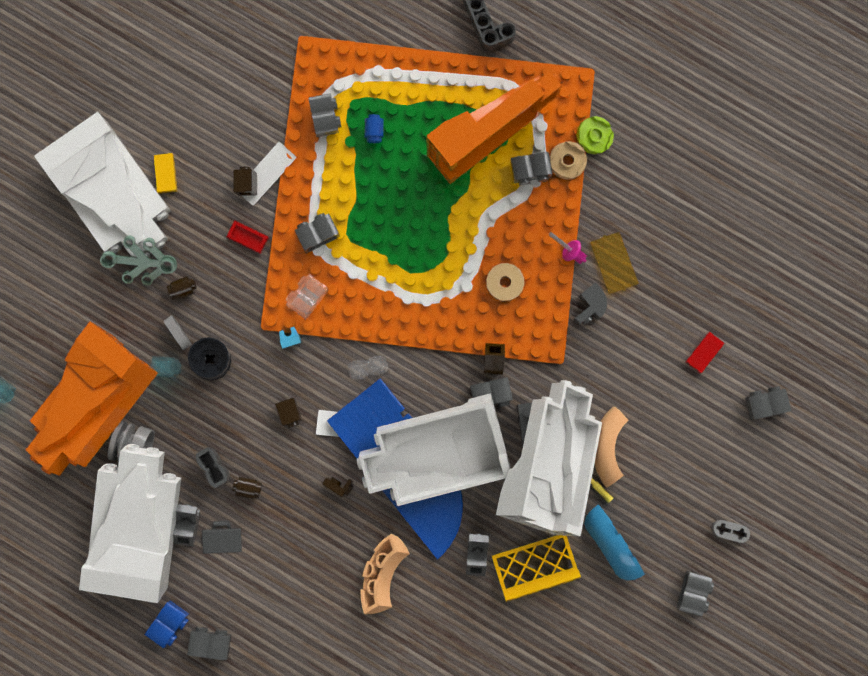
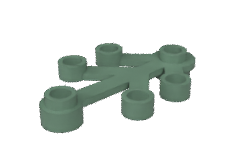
(142, 261)

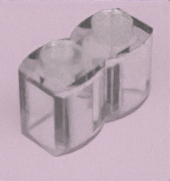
(306, 296)
(363, 369)

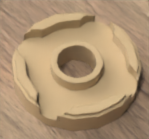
(571, 149)
(505, 293)

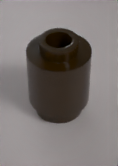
(181, 288)
(247, 488)

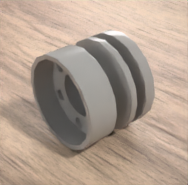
(125, 434)

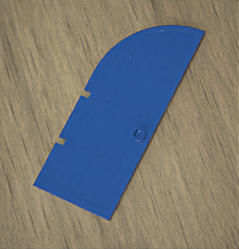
(434, 518)

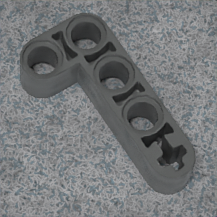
(489, 30)

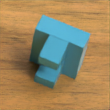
(287, 341)

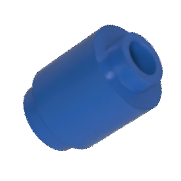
(374, 128)

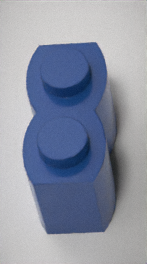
(167, 624)

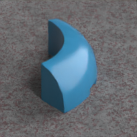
(612, 545)

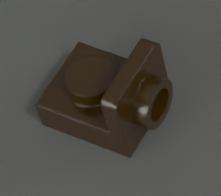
(334, 485)

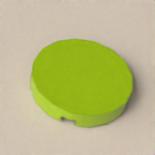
(595, 135)

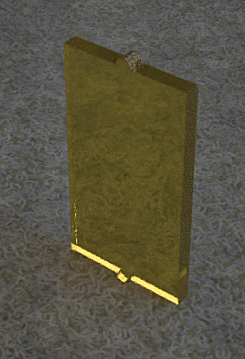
(614, 263)

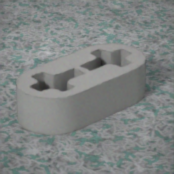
(177, 332)
(728, 535)

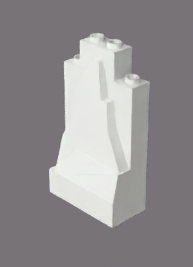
(105, 186)
(437, 453)
(556, 463)
(132, 527)

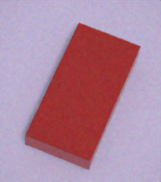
(247, 237)
(704, 352)

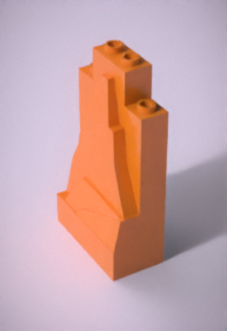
(472, 136)
(89, 401)

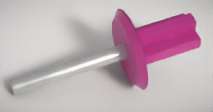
(571, 250)

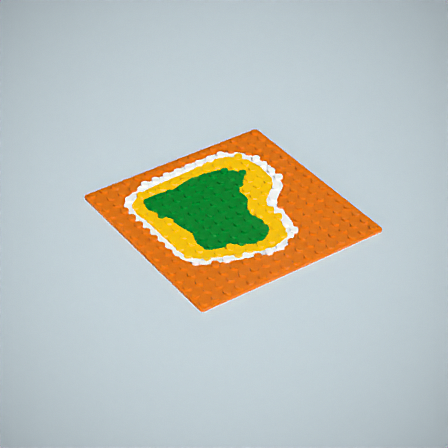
(409, 241)

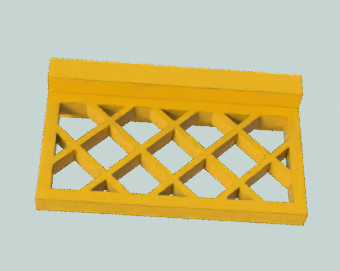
(542, 583)

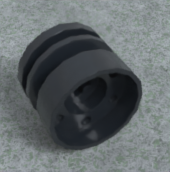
(198, 358)

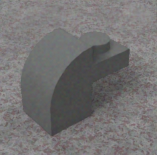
(596, 304)
(186, 525)
(477, 554)

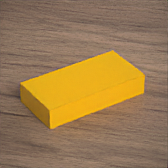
(165, 173)

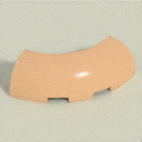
(605, 460)
(379, 573)

